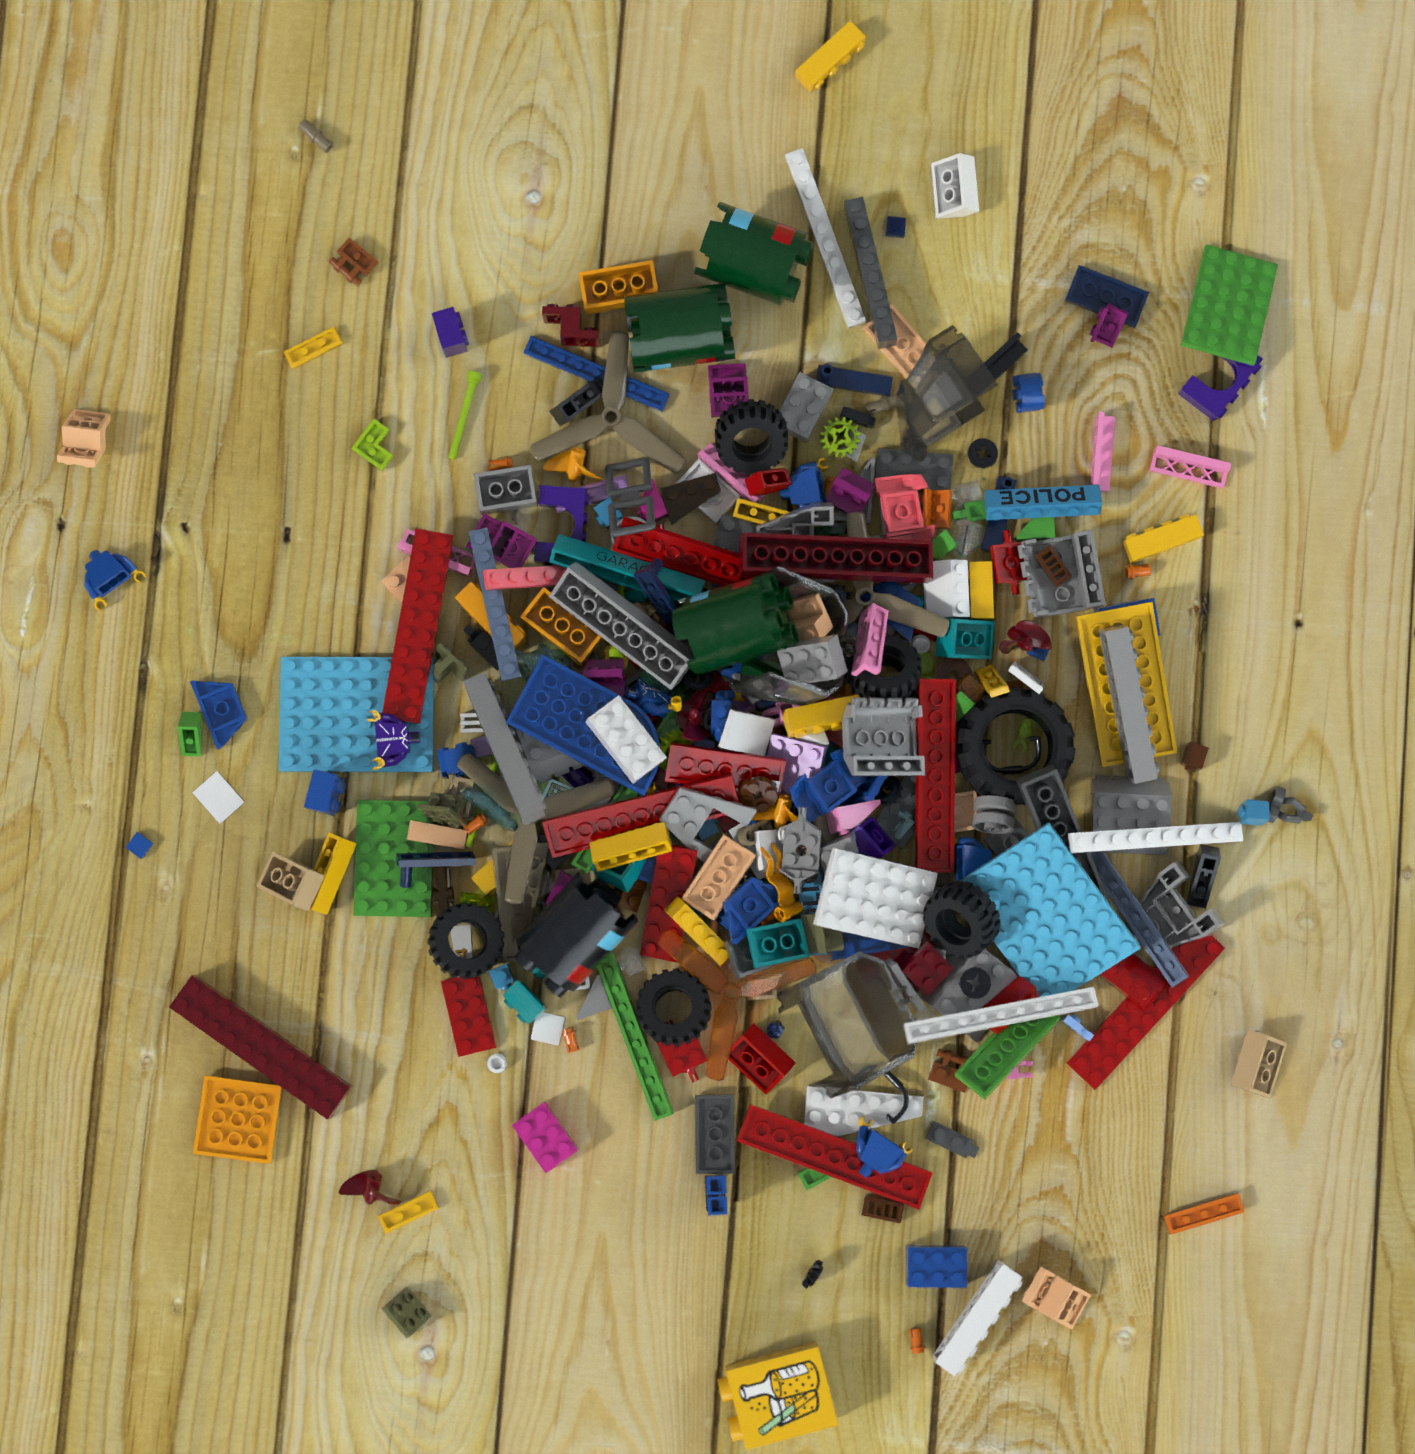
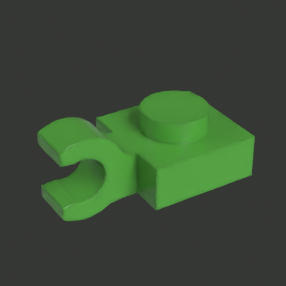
(972, 511)

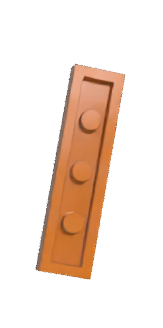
(1203, 1213)

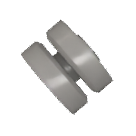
(994, 814)

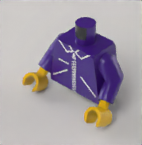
(392, 739)

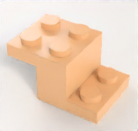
(83, 438)
(810, 617)
(1056, 1297)

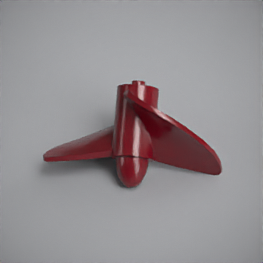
(1026, 636)
(690, 718)
(368, 1185)

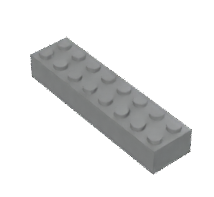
(622, 625)
(1128, 703)
(506, 748)

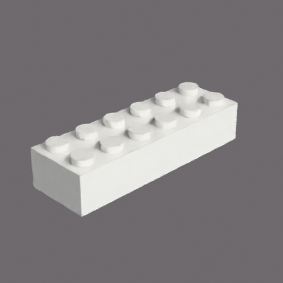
(976, 1318)

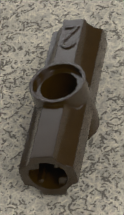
(443, 891)

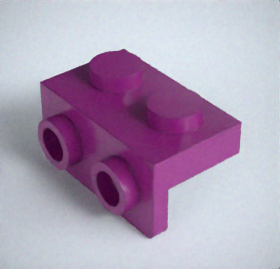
(1109, 325)

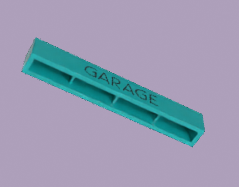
(620, 567)

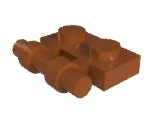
(357, 257)
(945, 1075)

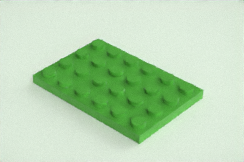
(1229, 305)
(380, 835)

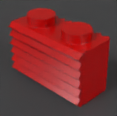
(767, 481)

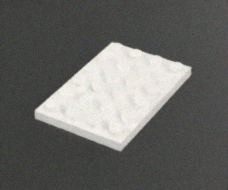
(874, 898)

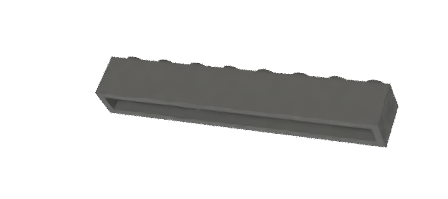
(870, 273)

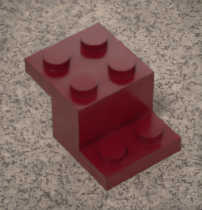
(571, 325)
(924, 968)

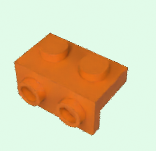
(937, 508)

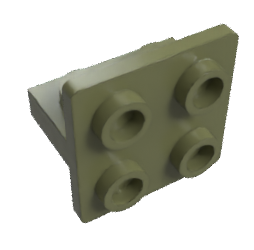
(447, 663)
(444, 809)
(820, 938)
(406, 1312)

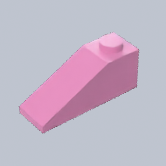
(848, 817)

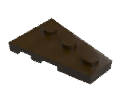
(688, 495)

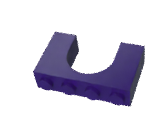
(1212, 401)
(562, 497)

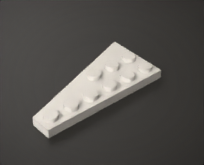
(842, 1113)

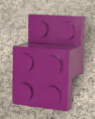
(726, 386)
(508, 543)

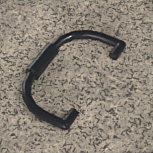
(1015, 769)
(899, 1085)

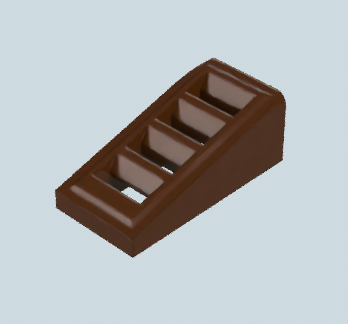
(1058, 562)
(897, 1219)

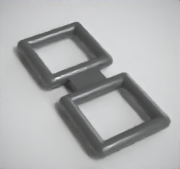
(630, 497)

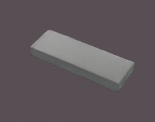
(902, 980)

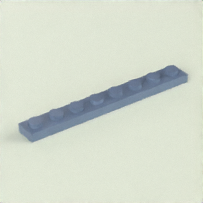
(495, 607)
(1139, 920)

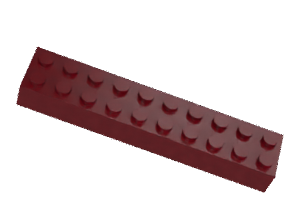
(837, 557)
(261, 1046)

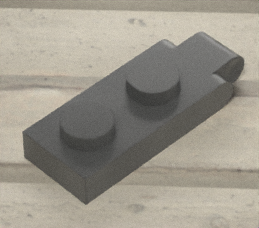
(952, 1140)

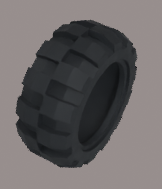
(1017, 701)

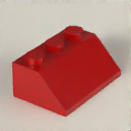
(1135, 980)
(760, 1058)

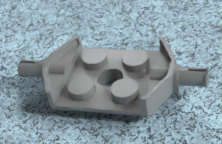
(793, 864)

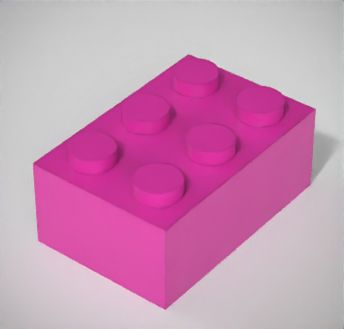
(545, 1137)

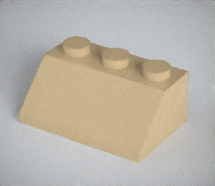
(1258, 1063)

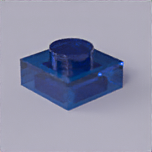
(895, 227)

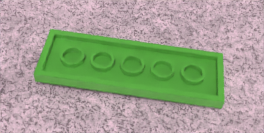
(1002, 1054)

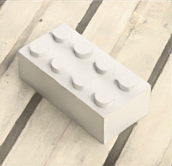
(625, 739)

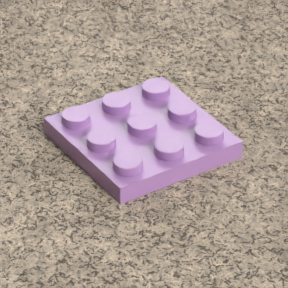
(800, 756)

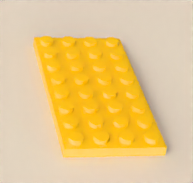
(1149, 660)

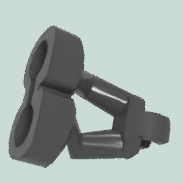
(1277, 799)

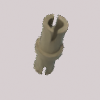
(315, 136)
(881, 405)

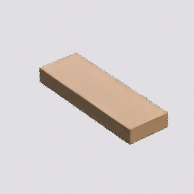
(436, 835)

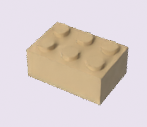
(290, 881)

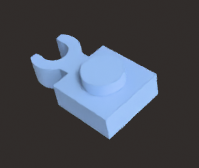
(1074, 1023)

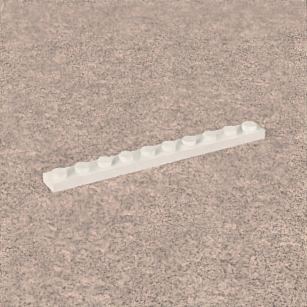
(825, 238)
(1155, 837)
(1000, 1015)

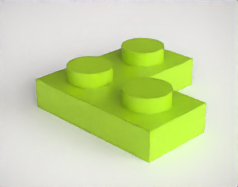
(368, 445)

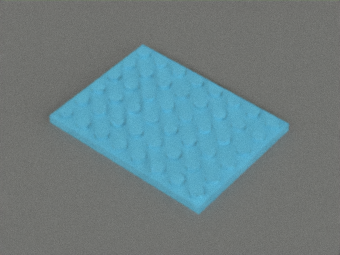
(327, 716)
(1052, 914)

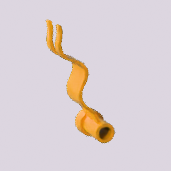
(786, 901)

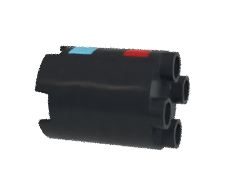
(573, 933)

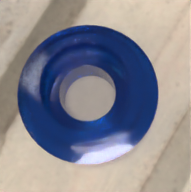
(775, 1029)

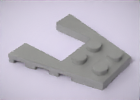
(690, 810)

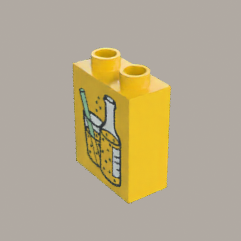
(778, 1396)

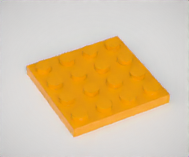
(237, 1119)

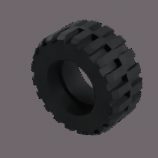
(751, 415)
(903, 685)
(484, 922)
(949, 932)
(665, 983)

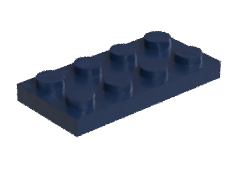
(1095, 290)

